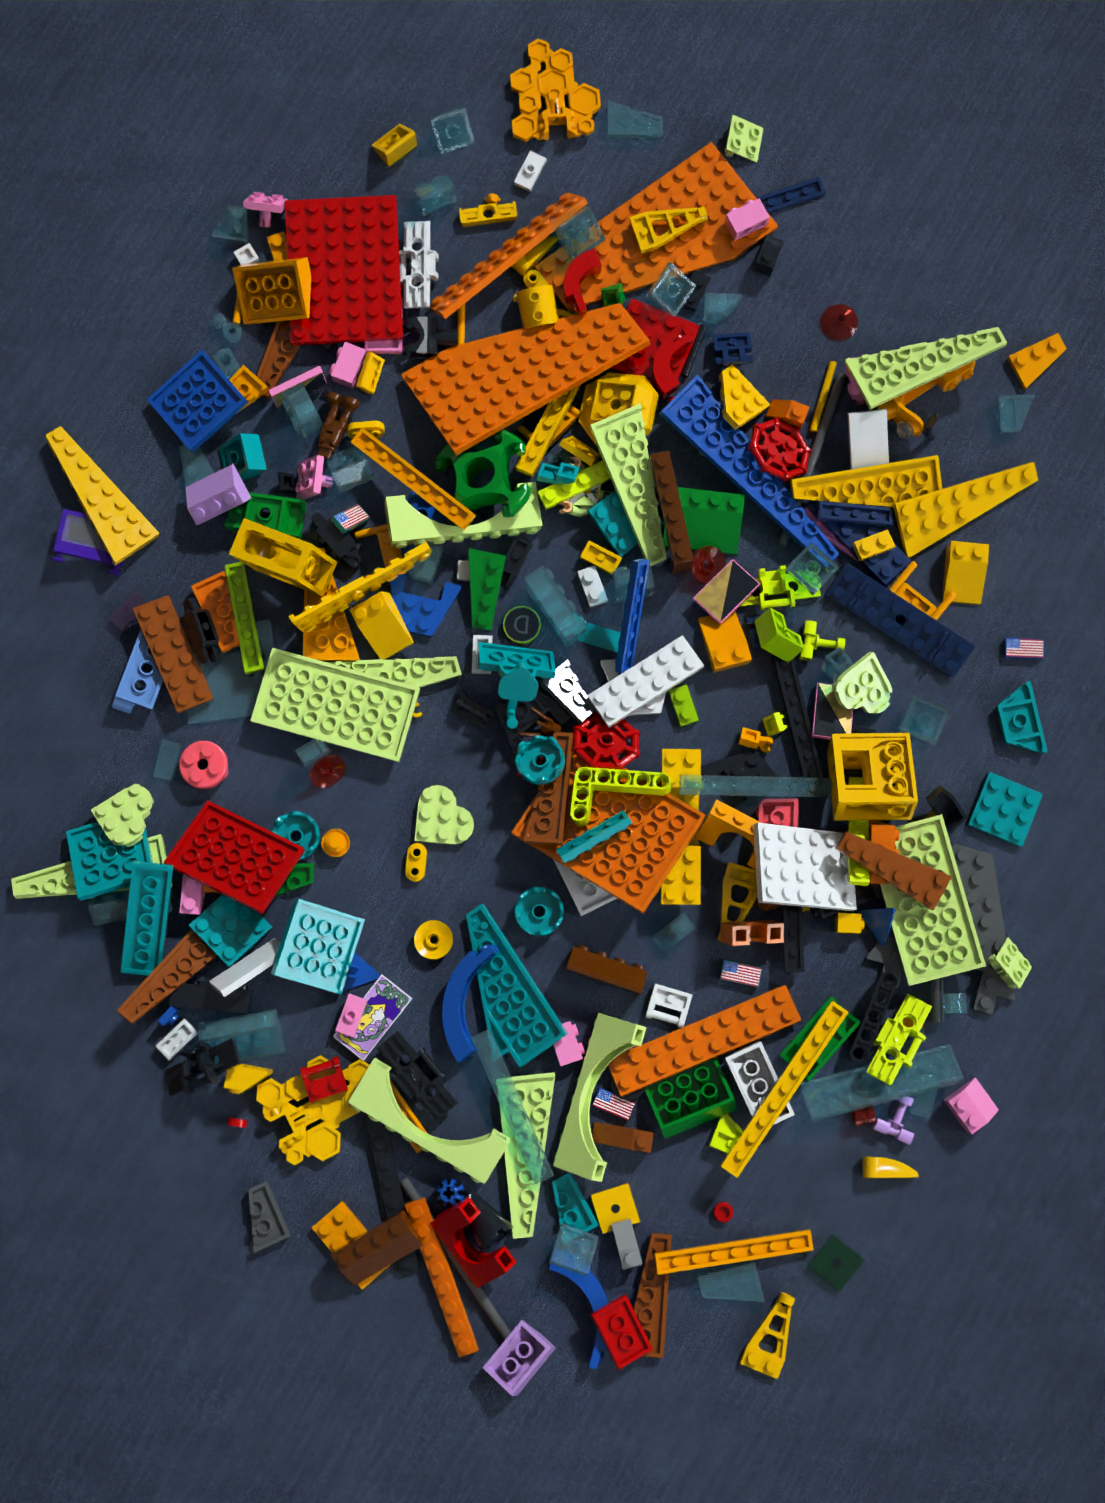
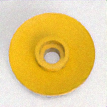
(424, 934)

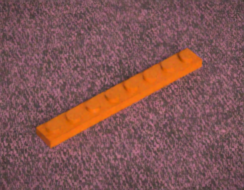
(442, 1278)

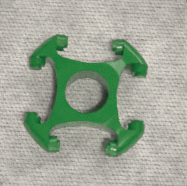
(492, 458)

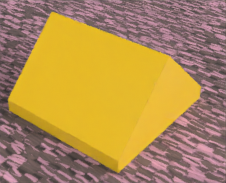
(395, 144)

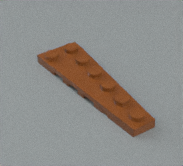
(277, 356)
(550, 806)
(903, 873)
(175, 969)
(652, 1296)

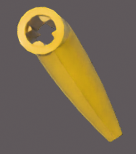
(534, 256)
(886, 1168)

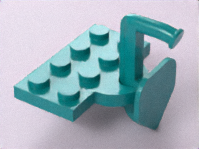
(517, 671)

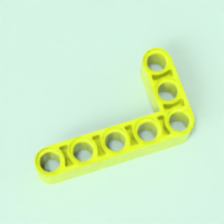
(612, 785)

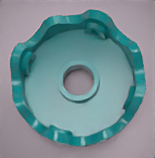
(538, 747)
(299, 821)
(525, 911)

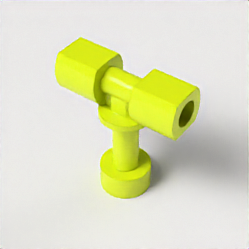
(812, 641)

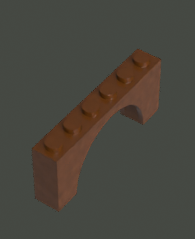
(679, 547)

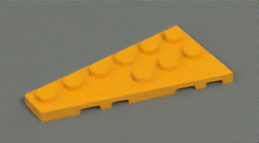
(332, 638)

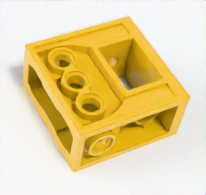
(283, 557)
(875, 756)

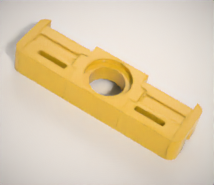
(475, 216)

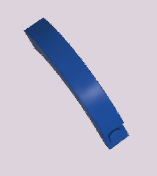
(454, 1002)
(595, 1293)

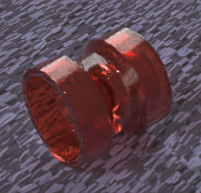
(864, 1115)

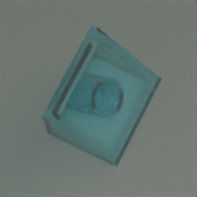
(451, 130)

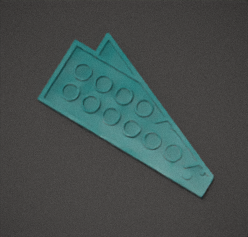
(510, 998)

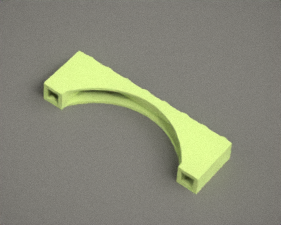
(411, 527)
(576, 1147)
(471, 1156)

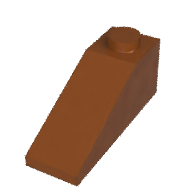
(622, 1137)

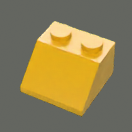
(245, 1077)

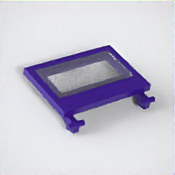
(79, 539)

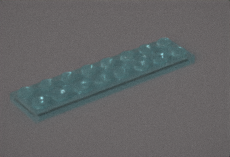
(859, 1090)

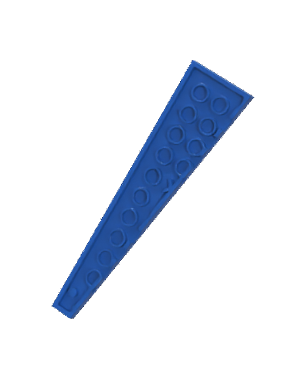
(701, 422)

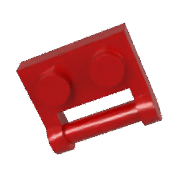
(326, 1085)

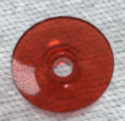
(835, 329)
(715, 560)
(327, 771)

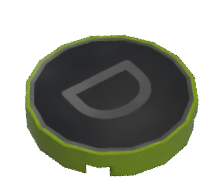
(521, 625)

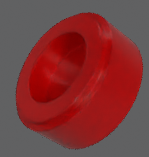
(236, 1122)
(723, 1212)

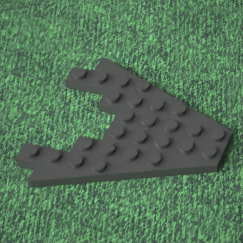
(982, 895)

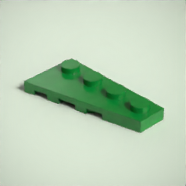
(485, 583)

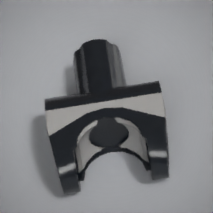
(430, 337)

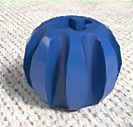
(446, 1188)

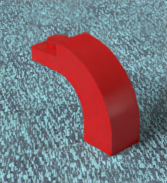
(579, 269)
(662, 376)

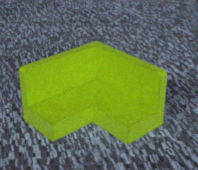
(776, 637)

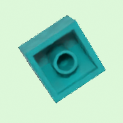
(245, 454)

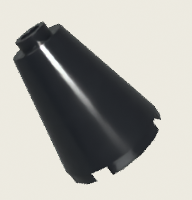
(489, 1224)

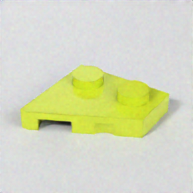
(725, 1134)

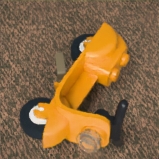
(918, 423)

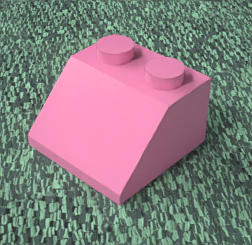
(971, 1106)

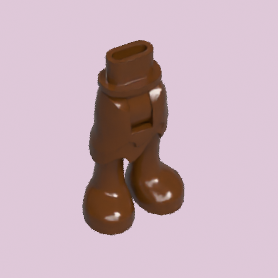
(331, 430)

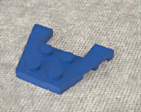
(419, 613)

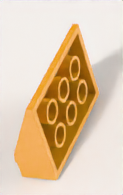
(274, 290)

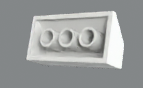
(755, 1077)

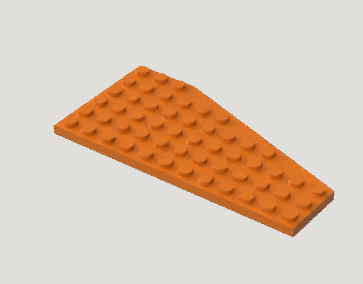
(696, 182)
(506, 376)

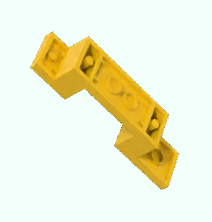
(684, 880)

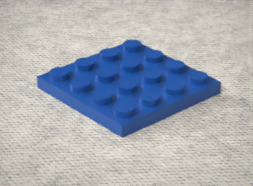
(197, 401)

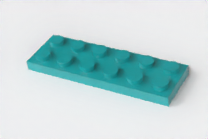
(146, 917)

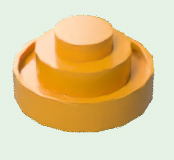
(335, 843)

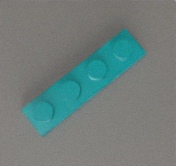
(593, 836)

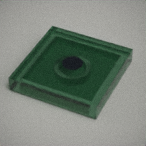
(836, 1262)

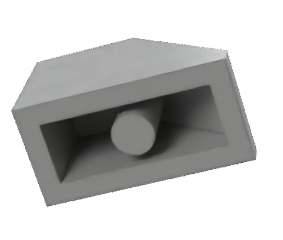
(626, 1243)

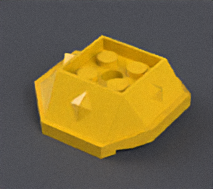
(614, 389)

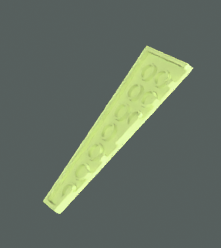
(898, 371)
(626, 457)
(414, 672)
(60, 878)
(536, 1096)

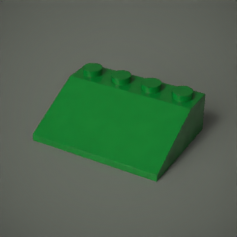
(711, 519)
(690, 1098)

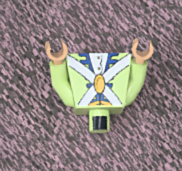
(581, 503)

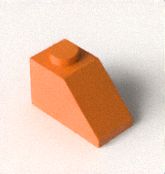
(788, 412)

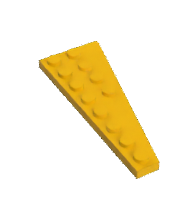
(110, 511)
(357, 589)

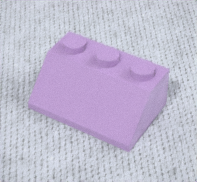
(216, 494)
(519, 1358)

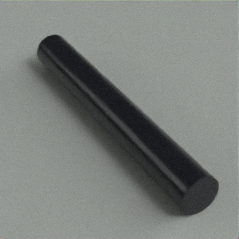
(693, 352)

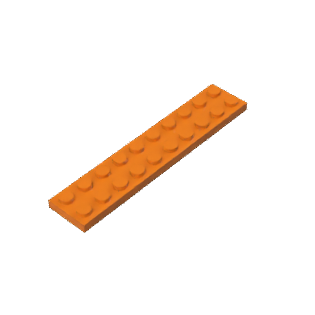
(507, 255)
(704, 1040)

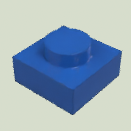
(169, 1016)

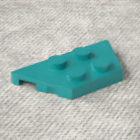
(1021, 720)

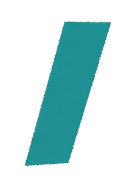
(601, 637)

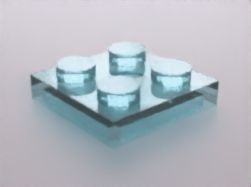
(574, 1249)

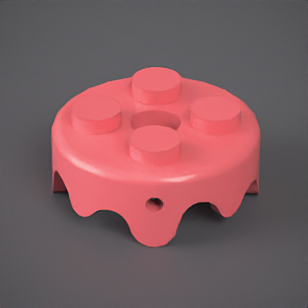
(213, 774)

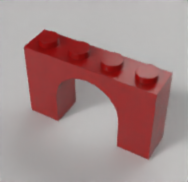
(477, 1265)

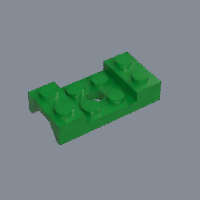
(285, 516)
(845, 1029)

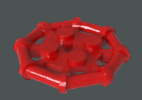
(785, 443)
(602, 750)

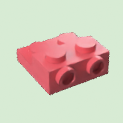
(779, 812)

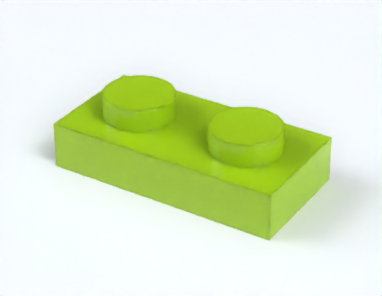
(683, 705)

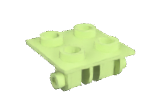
(743, 139)
(1011, 963)

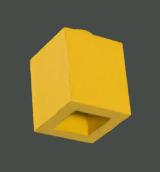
(849, 923)

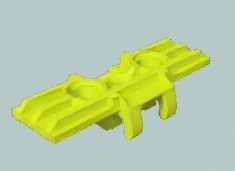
(774, 584)
(893, 1037)

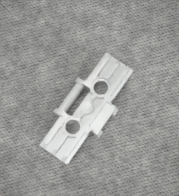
(421, 265)

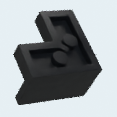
(945, 804)

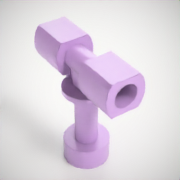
(894, 1126)

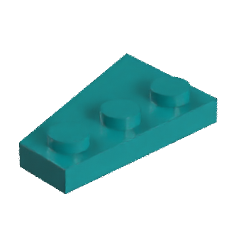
(571, 1204)

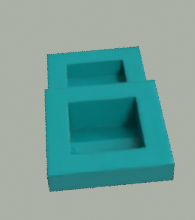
(558, 475)

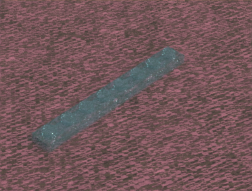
(755, 786)
(512, 1106)

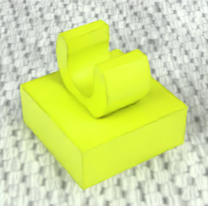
(774, 724)

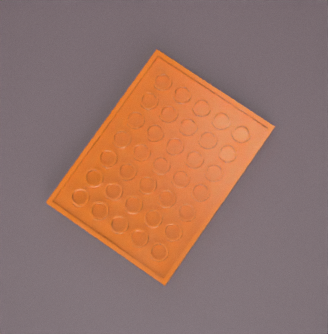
(632, 860)

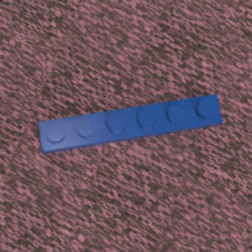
(632, 615)

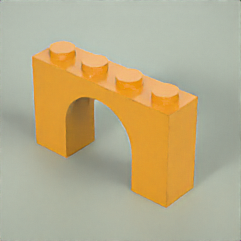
(727, 819)

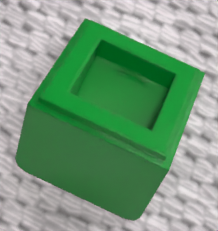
(613, 295)

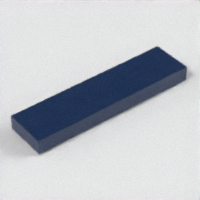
(793, 195)
(854, 514)

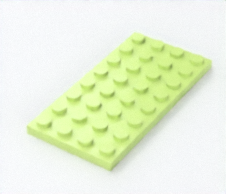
(335, 704)
(940, 939)

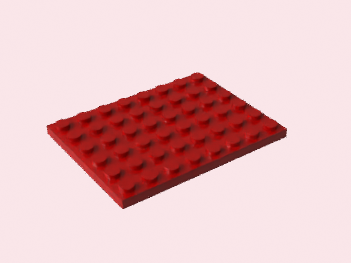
(352, 268)

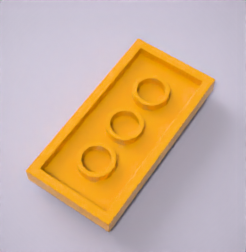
(339, 1228)

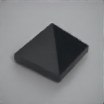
(286, 482)

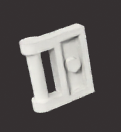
(671, 999)

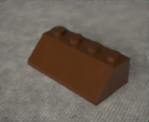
(607, 970)
(377, 1248)

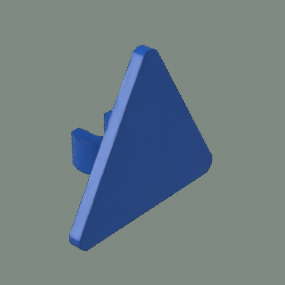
(879, 922)
(359, 973)

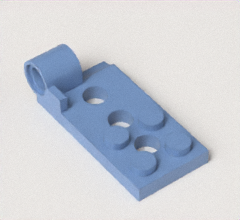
(127, 694)

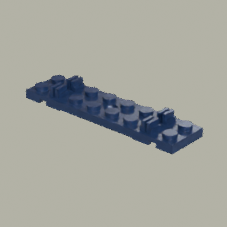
(917, 631)

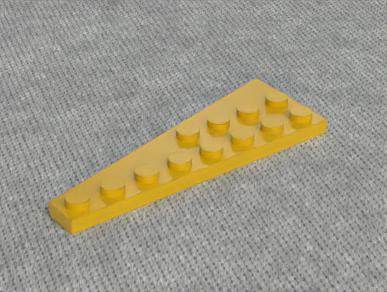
(872, 484)
(940, 512)

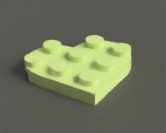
(863, 686)
(124, 815)
(441, 819)

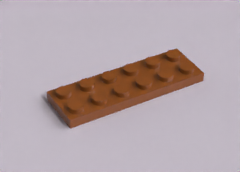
(172, 654)

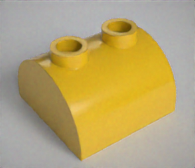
(537, 306)

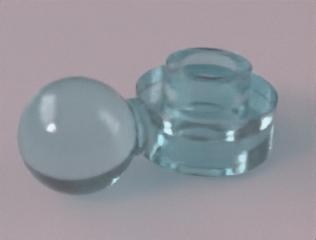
(219, 321)

